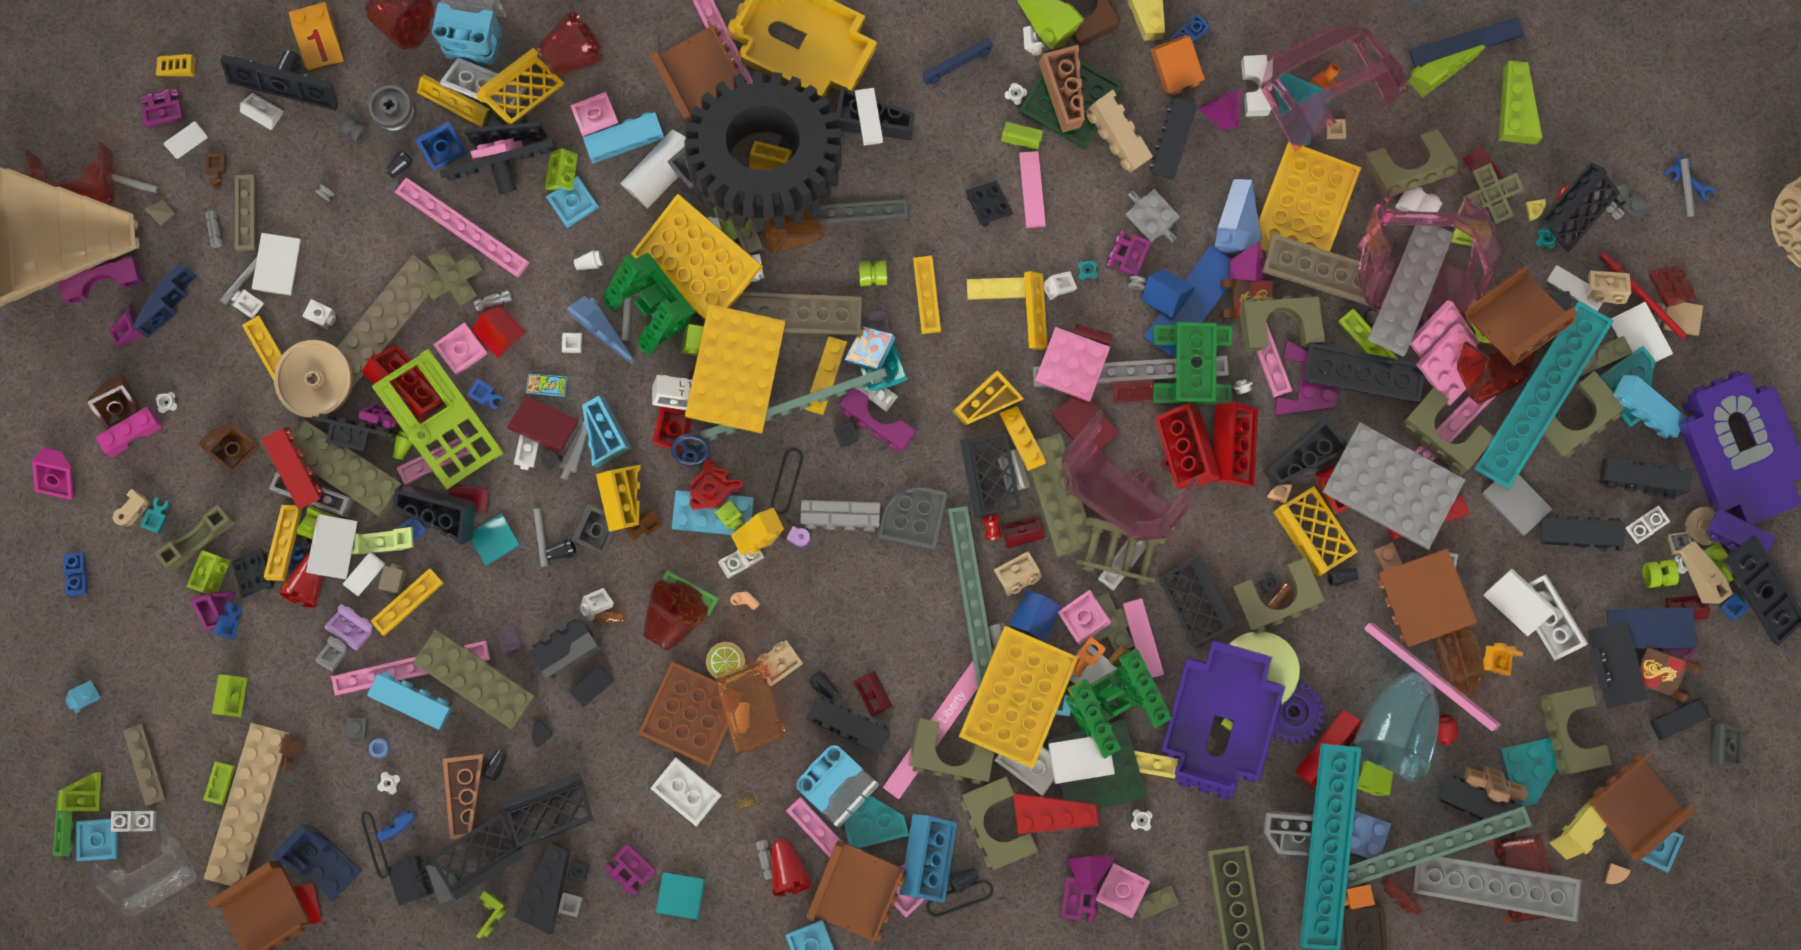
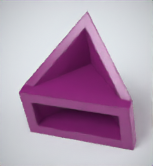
(1224, 110)
(1248, 264)
(123, 330)
(210, 606)
(1089, 869)

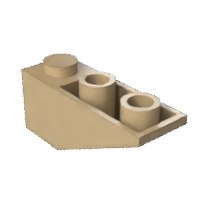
(1706, 576)

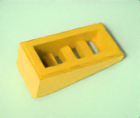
(189, 71)

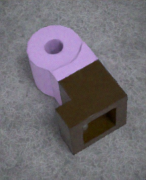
(792, 534)

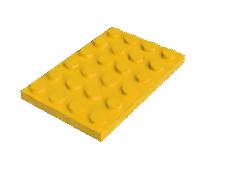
(1307, 198)
(698, 257)
(735, 369)
(1018, 697)

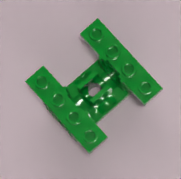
(658, 296)
(1192, 383)
(1113, 694)

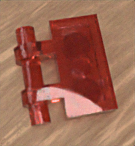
(1668, 288)
(1406, 903)

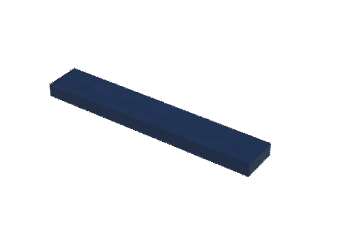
(1487, 36)

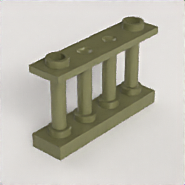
(1097, 527)

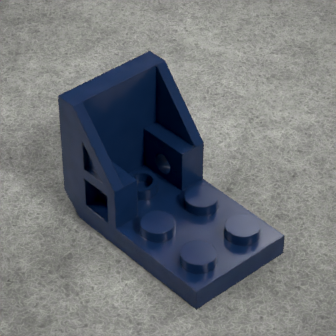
(318, 858)

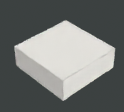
(572, 342)

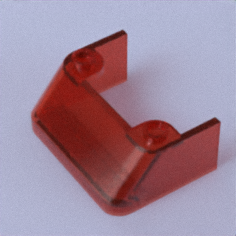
(96, 181)
(1490, 375)
(1524, 853)

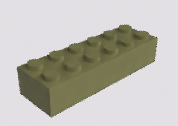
(347, 471)
(1060, 509)
(475, 679)
(1235, 899)

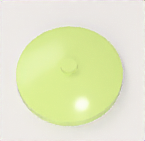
(1284, 664)

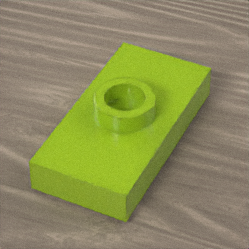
(219, 783)

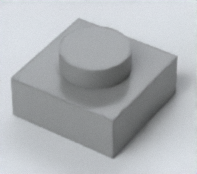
(570, 904)

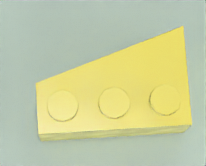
(1149, 18)
(1580, 833)

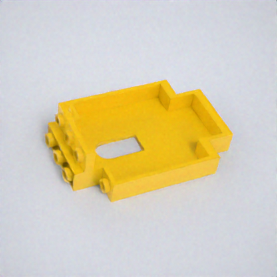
(829, 56)

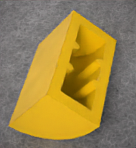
(767, 156)

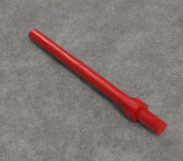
(1617, 267)

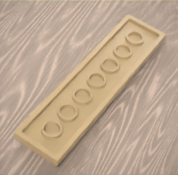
(246, 806)

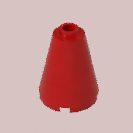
(302, 586)
(787, 870)

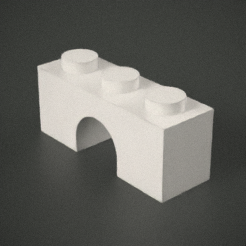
(1254, 69)

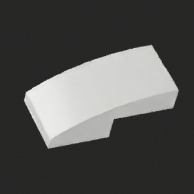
(1647, 524)
(736, 563)
(364, 574)
(133, 821)

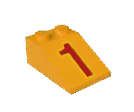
(316, 36)

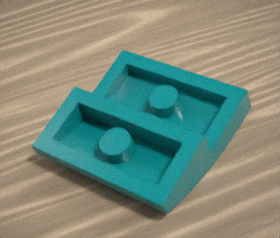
(894, 368)
(494, 539)
(680, 896)

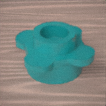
(1546, 243)
(1091, 265)

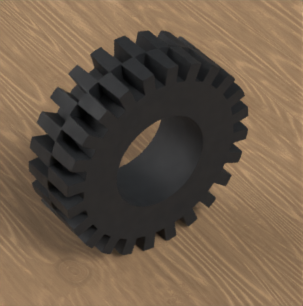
(763, 109)

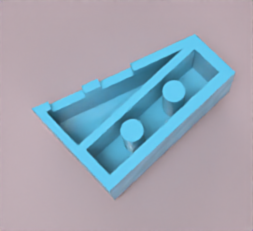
(604, 432)

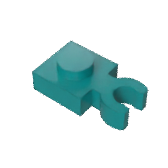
(154, 519)

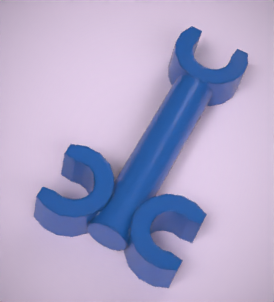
(1676, 170)

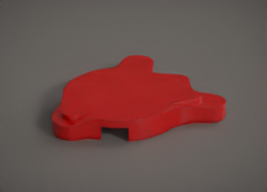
(711, 487)

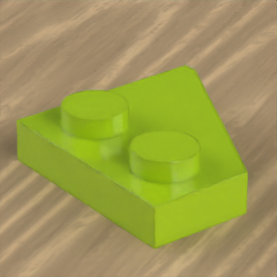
(81, 795)

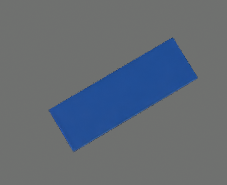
(1207, 292)

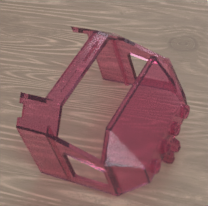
(1310, 115)
(1452, 281)
(1117, 494)

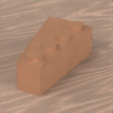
(1064, 86)
(462, 792)

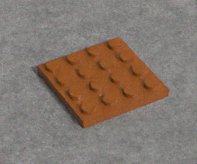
(687, 715)

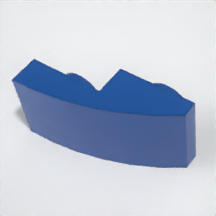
(1194, 28)
(76, 574)
(404, 821)

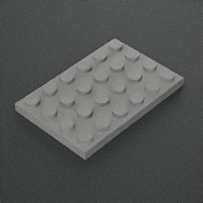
(1393, 486)

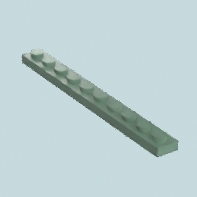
(804, 401)
(971, 590)
(1438, 846)

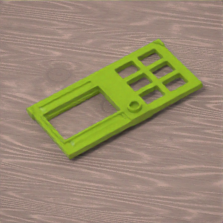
(432, 429)

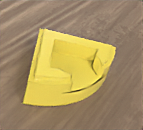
(1535, 209)

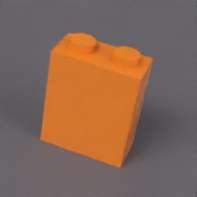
(1177, 64)

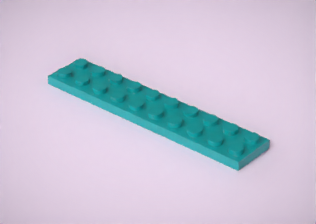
(1543, 396)
(1330, 847)

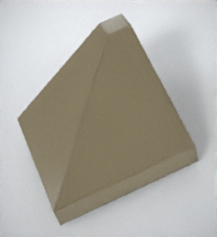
(160, 212)

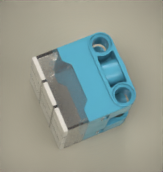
(469, 29)
(836, 785)

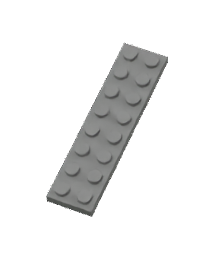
(1410, 288)
(1500, 887)

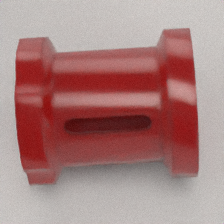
(991, 527)

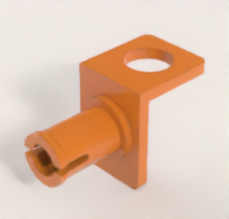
(1325, 78)
(1086, 657)

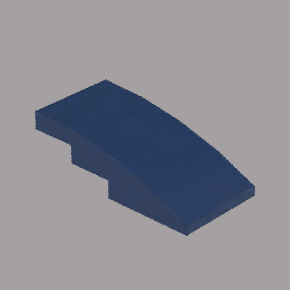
(160, 304)
(1657, 626)

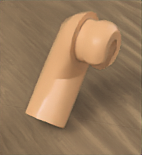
(741, 598)

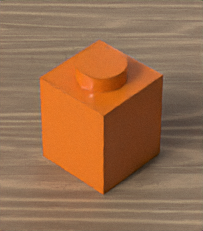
(1359, 896)

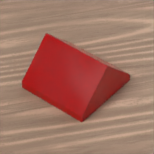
(497, 330)
(670, 425)

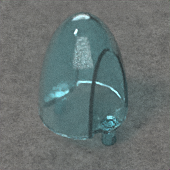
(1401, 727)

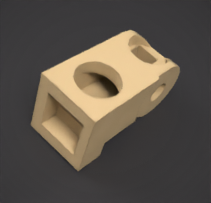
(131, 509)

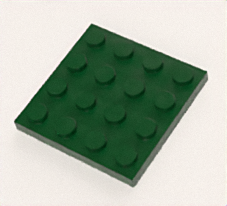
(1041, 110)
(1112, 789)

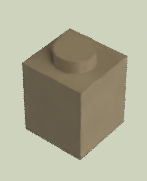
(392, 579)

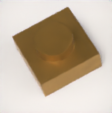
(1114, 659)

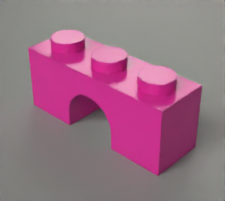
(139, 424)

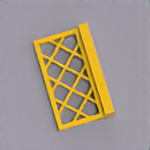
(512, 73)
(1303, 542)

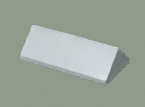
(468, 79)
(654, 173)
(1559, 631)

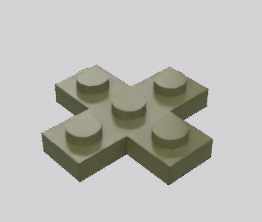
(1494, 192)
(452, 277)
(1116, 630)

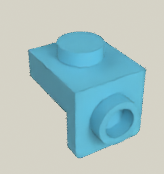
(82, 696)

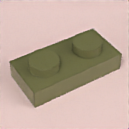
(1157, 902)

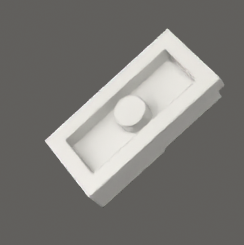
(882, 398)
(526, 453)

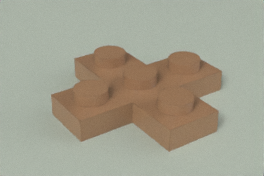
(1496, 785)

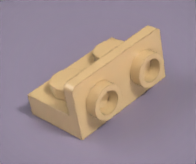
(1609, 287)
(1018, 573)
(780, 661)

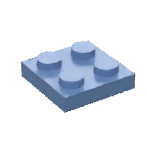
(1368, 835)

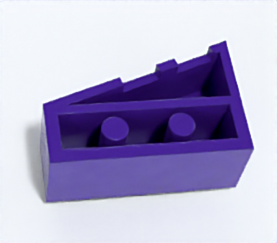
(1734, 532)

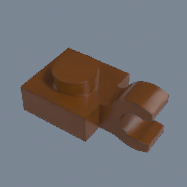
(215, 165)
(647, 523)
(291, 747)

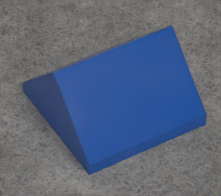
(441, 145)
(1166, 292)
(1035, 615)

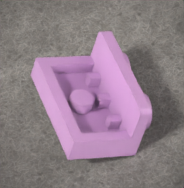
(349, 627)

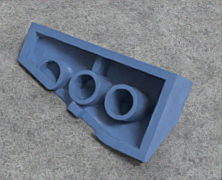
(1239, 219)
(590, 315)

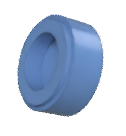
(379, 748)

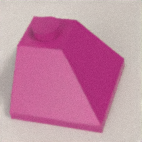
(52, 474)

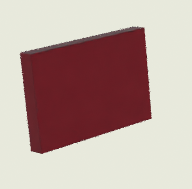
(1076, 415)
(543, 424)

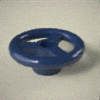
(690, 452)

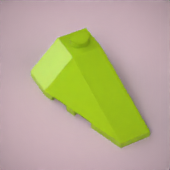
(1052, 20)
(1433, 74)

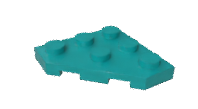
(1298, 89)
(1638, 364)
(1530, 766)
(874, 824)

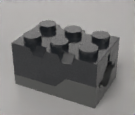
(565, 649)

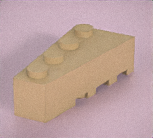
(1118, 132)

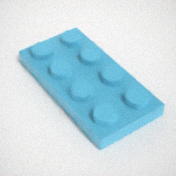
(706, 519)

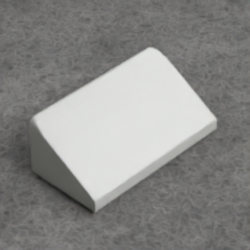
(261, 111)
(185, 140)
(1019, 469)

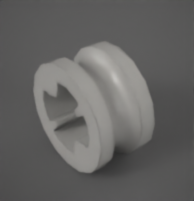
(324, 192)
(1137, 282)

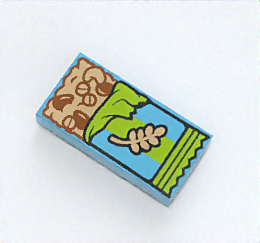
(546, 385)

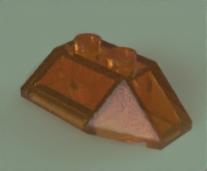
(1461, 660)

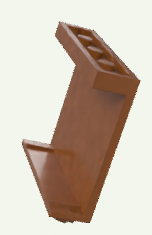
(696, 68)
(1518, 316)
(1426, 598)
(1639, 808)
(857, 891)
(262, 909)

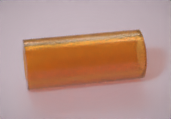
(1279, 596)
(609, 617)

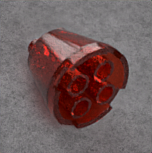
(401, 20)
(570, 46)
(673, 613)

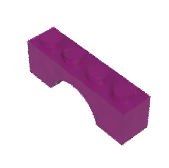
(78, 286)
(897, 434)

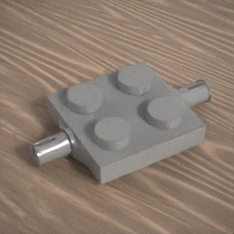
(1152, 216)

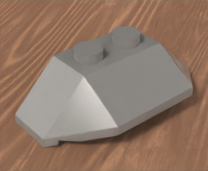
(1289, 832)

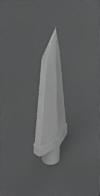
(572, 457)

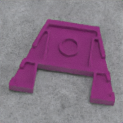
(1310, 396)

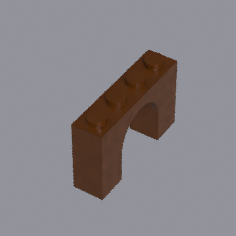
(1098, 24)

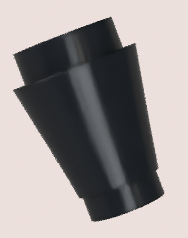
(398, 164)
(563, 549)
(1341, 576)
(823, 684)
(494, 766)
(962, 880)

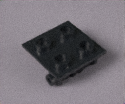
(988, 203)
(250, 573)
(411, 879)

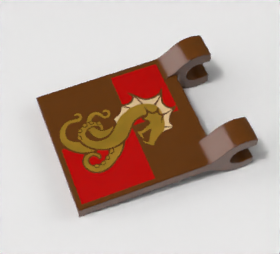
(1245, 290)
(1665, 672)

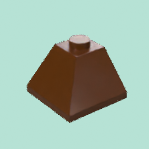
(114, 401)
(228, 446)

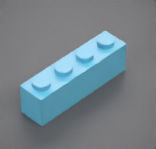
(623, 137)
(1649, 406)
(410, 700)

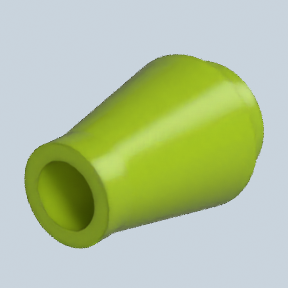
(401, 446)

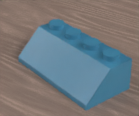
(928, 858)

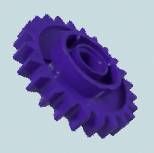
(1306, 719)

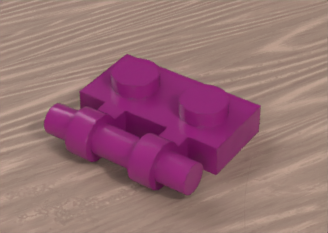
(161, 113)
(1133, 257)
(377, 413)
(635, 865)
(1073, 901)

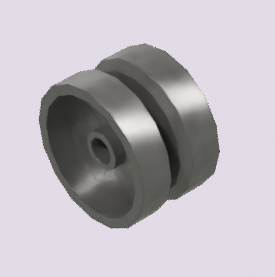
(392, 109)

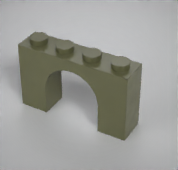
(1396, 180)
(1303, 310)
(1604, 408)
(1422, 426)
(1306, 595)
(924, 756)
(1568, 756)
(998, 853)

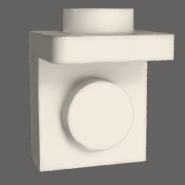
(1033, 42)
(1059, 285)
(246, 303)
(595, 603)

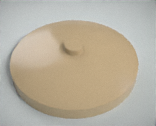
(313, 378)

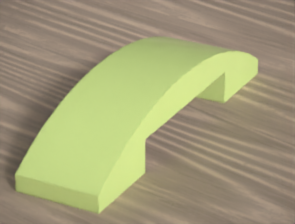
(383, 541)

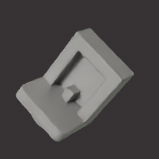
(332, 653)

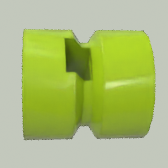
(873, 273)
(1663, 573)

